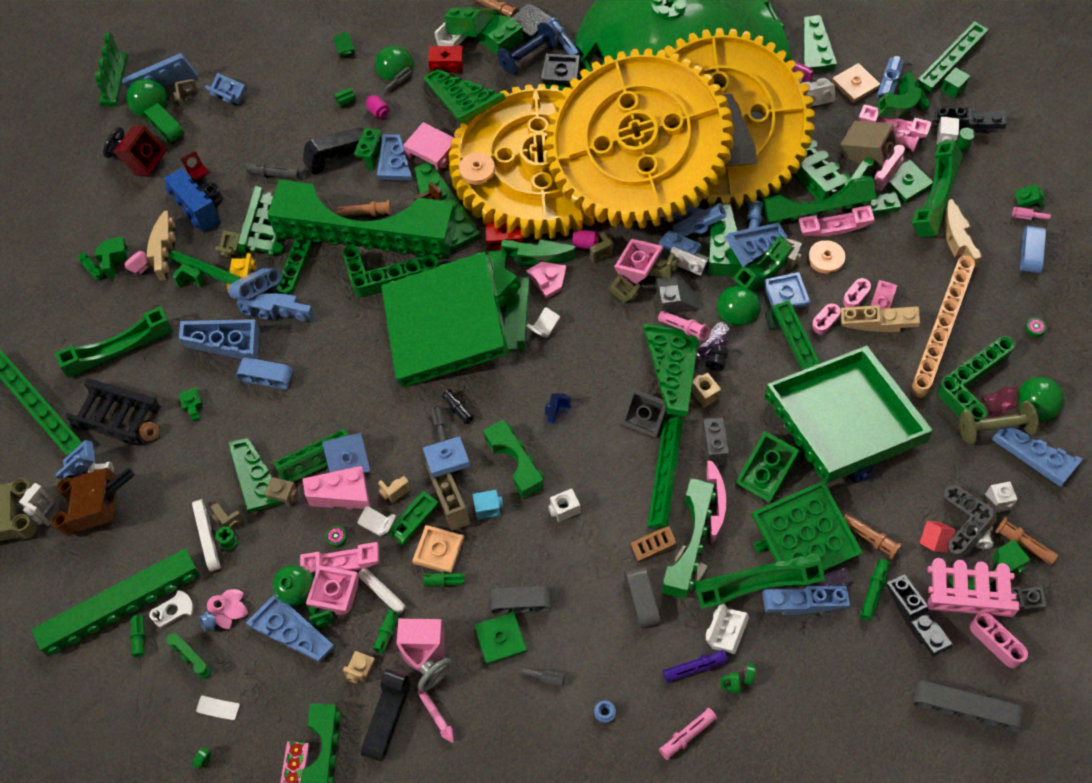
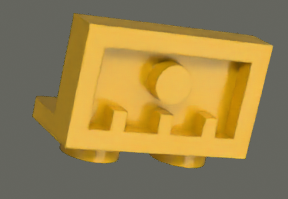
(242, 267)

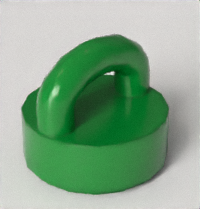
(735, 683)

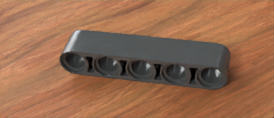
(968, 706)

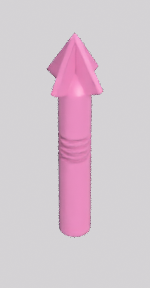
(446, 731)

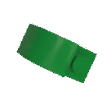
(111, 252)

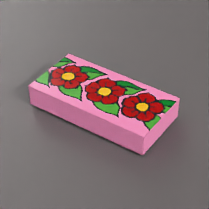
(294, 761)

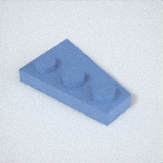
(392, 160)

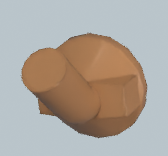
(149, 431)

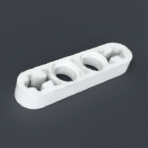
(206, 535)

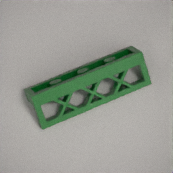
(305, 460)

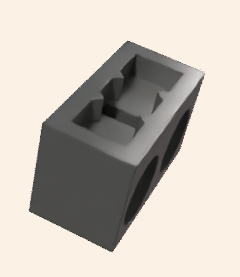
(715, 441)

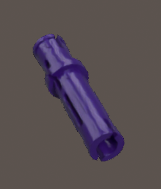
(695, 666)

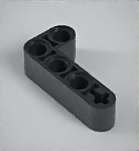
(330, 146)
(386, 715)

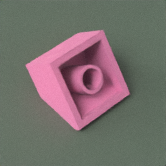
(637, 260)

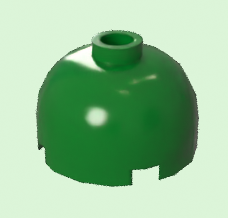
(292, 585)

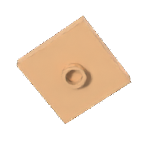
(855, 83)
(438, 549)

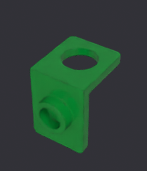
(344, 44)
(322, 619)

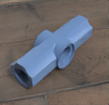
(890, 76)
(700, 220)

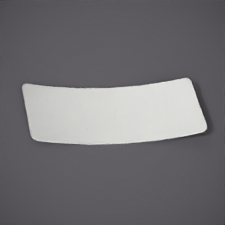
(217, 708)

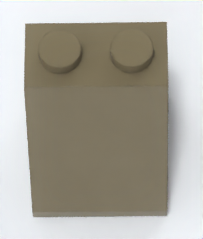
(869, 141)

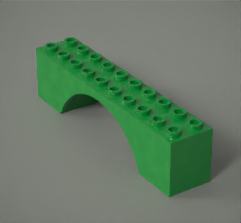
(420, 229)

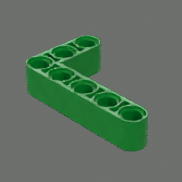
(370, 279)
(971, 375)

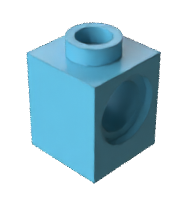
(487, 504)

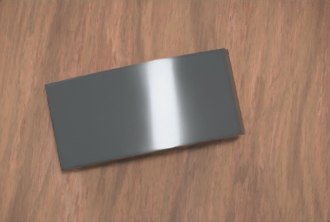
(1029, 598)

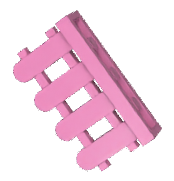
(961, 601)

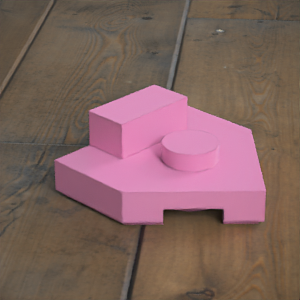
(547, 277)

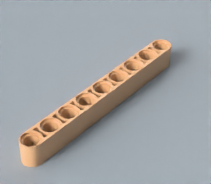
(957, 288)

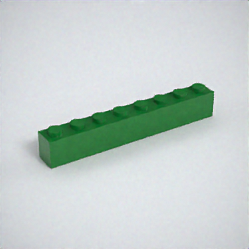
(115, 603)

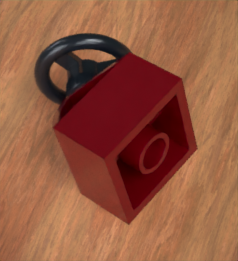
(137, 149)

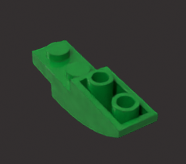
(532, 254)

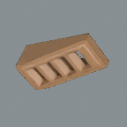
(663, 548)

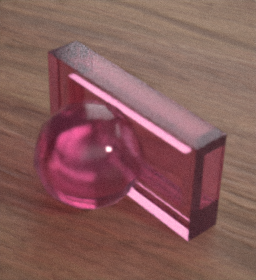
(1002, 400)

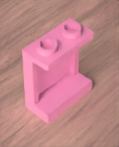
(429, 145)

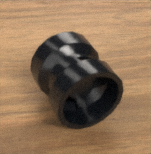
(213, 192)
(717, 357)

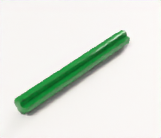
(203, 267)

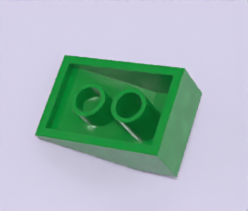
(468, 20)
(501, 33)
(768, 466)

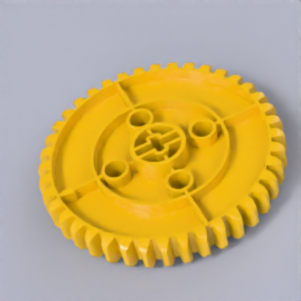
(762, 85)
(639, 137)
(521, 187)

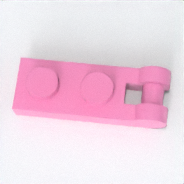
(889, 168)

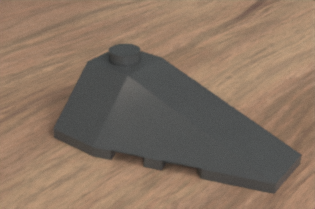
(744, 148)
(674, 293)

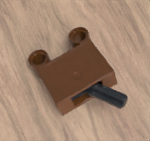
(90, 499)

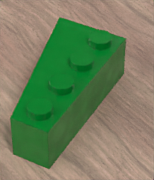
(722, 258)

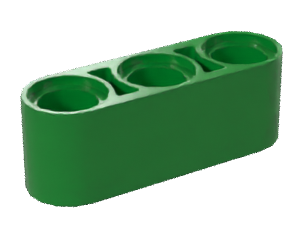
(163, 123)

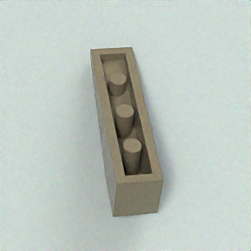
(450, 500)

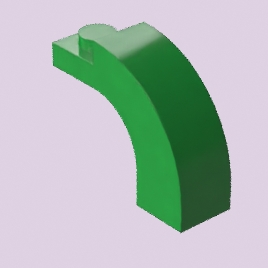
(897, 106)
(767, 266)

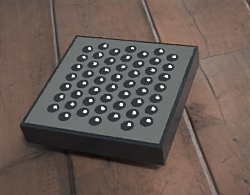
(529, 18)

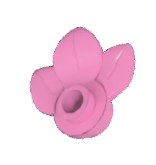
(230, 608)

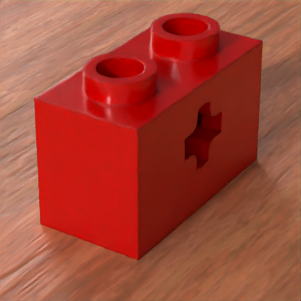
(446, 58)
(495, 235)

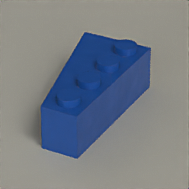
(192, 200)

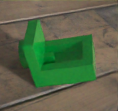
(1030, 195)
(190, 274)

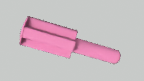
(1025, 213)

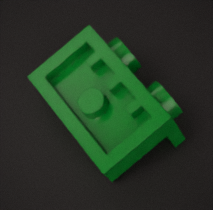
(369, 147)

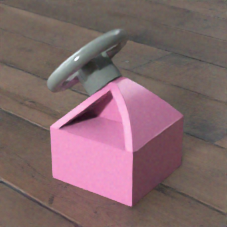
(421, 646)

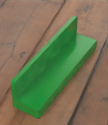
(516, 317)

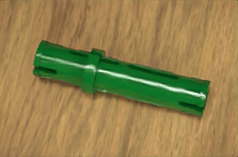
(873, 594)

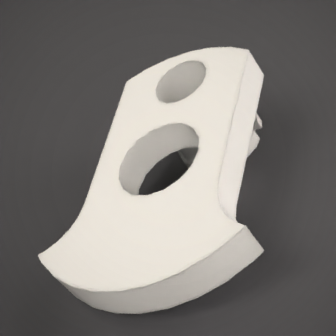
(184, 605)

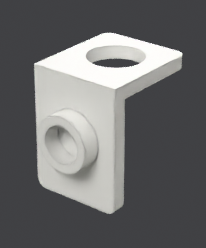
(545, 323)
(375, 521)

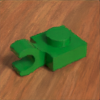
(190, 401)

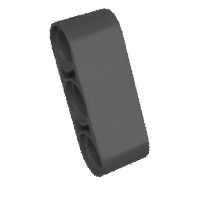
(642, 597)
(520, 600)

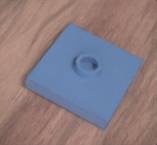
(787, 288)
(346, 453)
(446, 457)

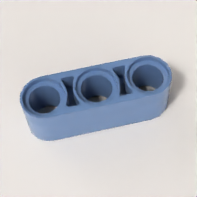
(1032, 249)
(254, 283)
(264, 373)

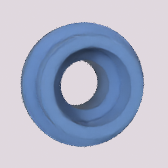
(207, 621)
(605, 705)

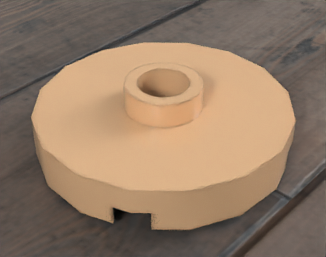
(475, 174)
(824, 263)

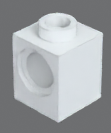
(947, 129)
(1001, 497)
(568, 498)

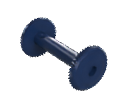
(546, 35)

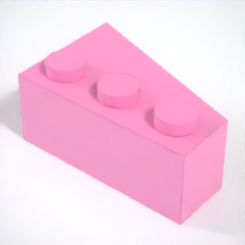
(338, 489)

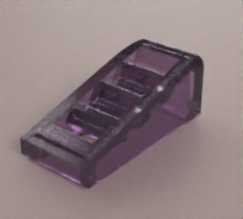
(717, 336)
(836, 578)

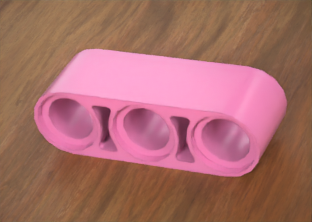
(995, 629)

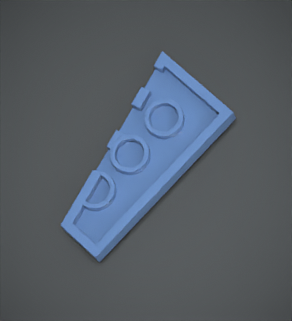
(165, 72)
(753, 242)
(1048, 461)
(291, 629)

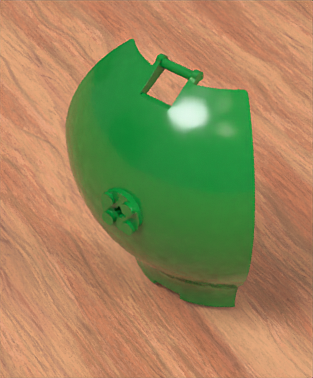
(658, 23)

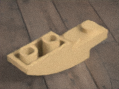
(956, 233)
(159, 243)
(880, 320)

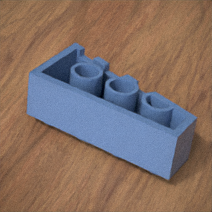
(222, 337)

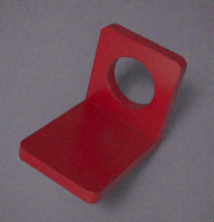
(198, 171)

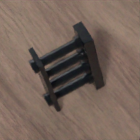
(113, 394)

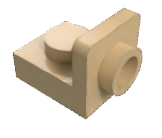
(395, 491)
(359, 668)

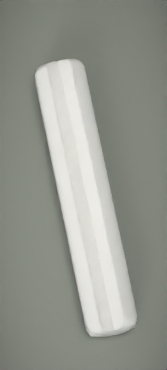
(381, 590)

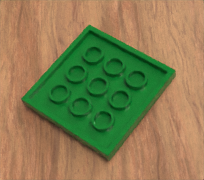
(805, 526)

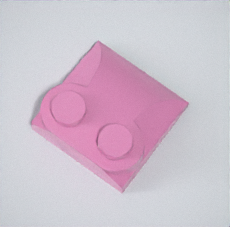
(333, 589)

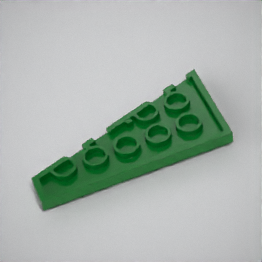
(461, 97)
(465, 229)
(674, 362)

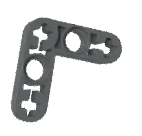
(975, 520)

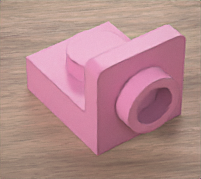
(884, 294)

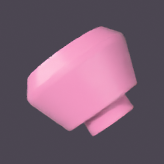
(137, 262)

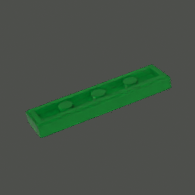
(795, 335)

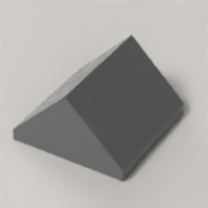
(644, 412)

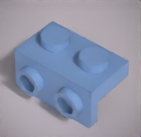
(228, 89)
(678, 241)
(77, 461)

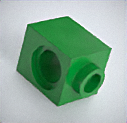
(955, 83)

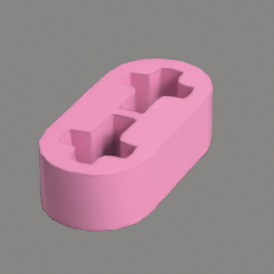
(853, 291)
(823, 316)

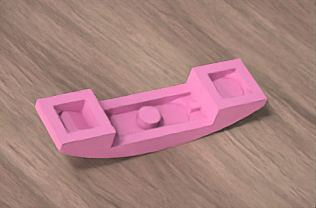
(916, 128)
(837, 224)
(716, 522)
(350, 560)

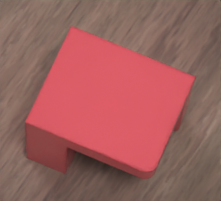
(937, 536)

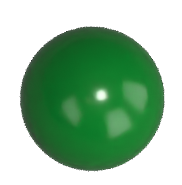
(392, 61)
(145, 94)
(738, 306)
(1044, 395)

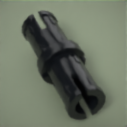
(457, 406)

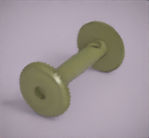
(1028, 418)

